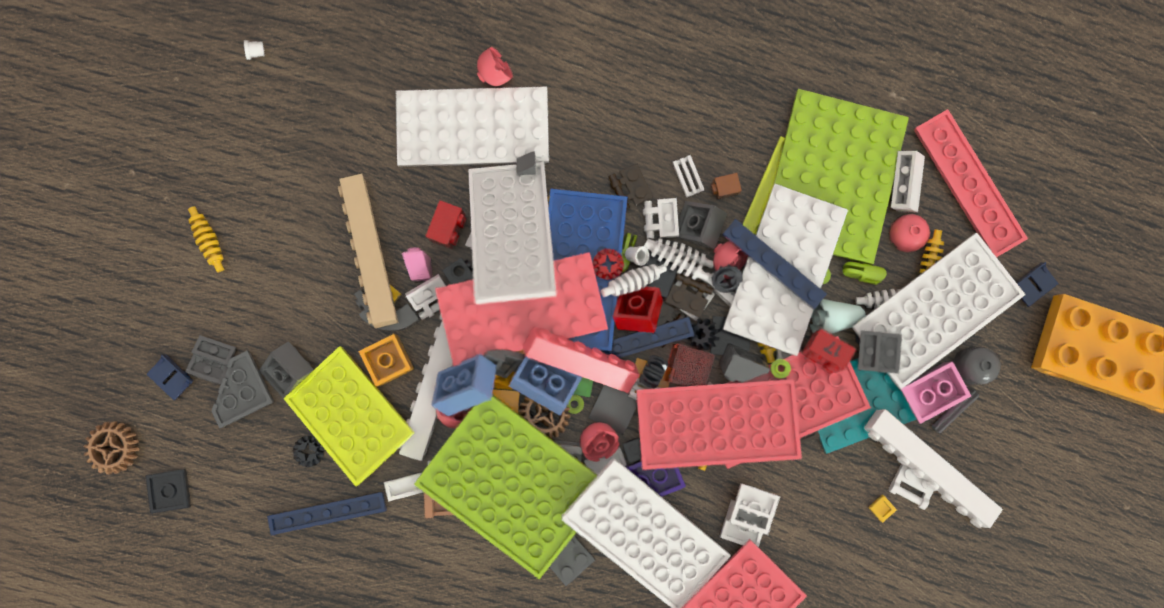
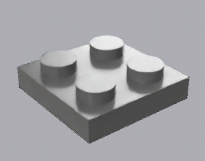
(571, 561)

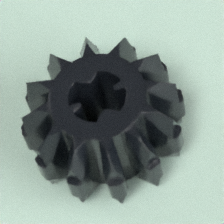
(706, 327)
(653, 371)

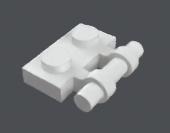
(667, 215)
(425, 294)

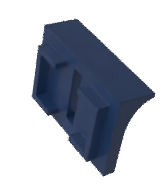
(1041, 278)
(163, 370)

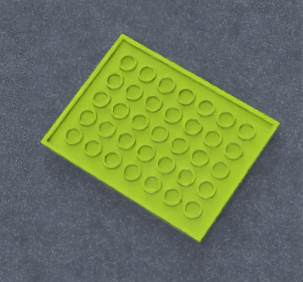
(846, 159)
(508, 484)

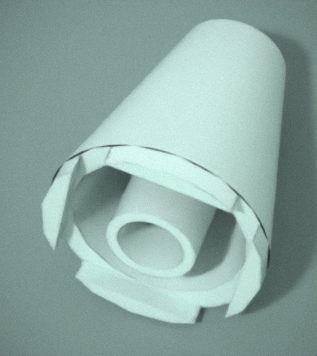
(835, 316)

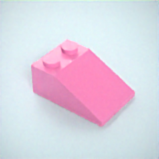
(935, 391)

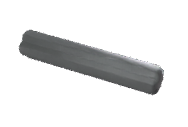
(949, 416)

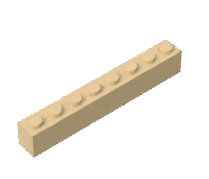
(368, 251)

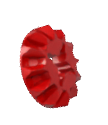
(602, 271)

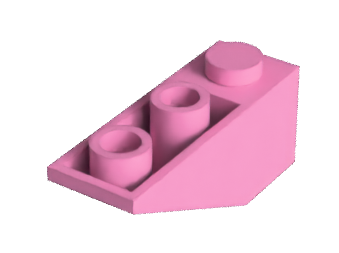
(418, 265)

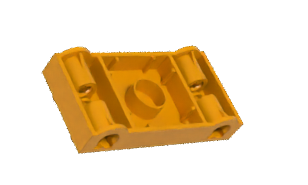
(1103, 351)

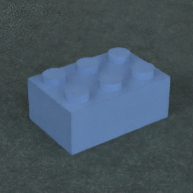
(545, 384)
(464, 385)

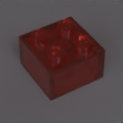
(688, 366)

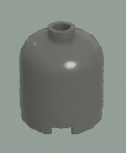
(977, 365)

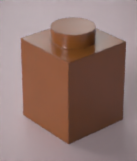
(726, 186)

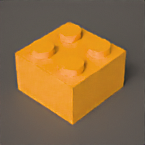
(386, 360)

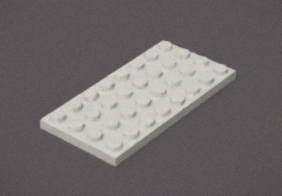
(471, 126)
(510, 234)
(805, 236)
(943, 307)
(645, 535)

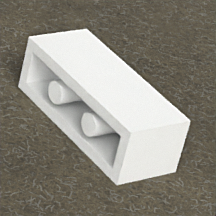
(907, 181)

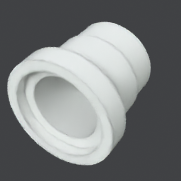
(253, 49)
(638, 255)

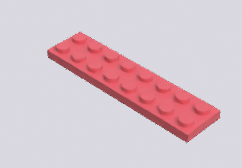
(970, 183)

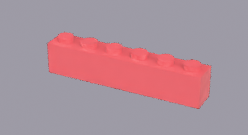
(580, 359)

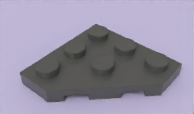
(240, 391)

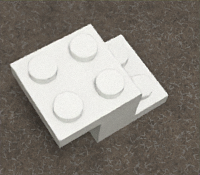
(749, 515)

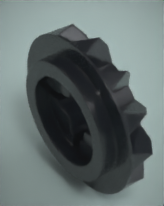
(721, 284)
(314, 458)

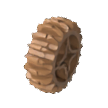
(548, 422)
(115, 432)

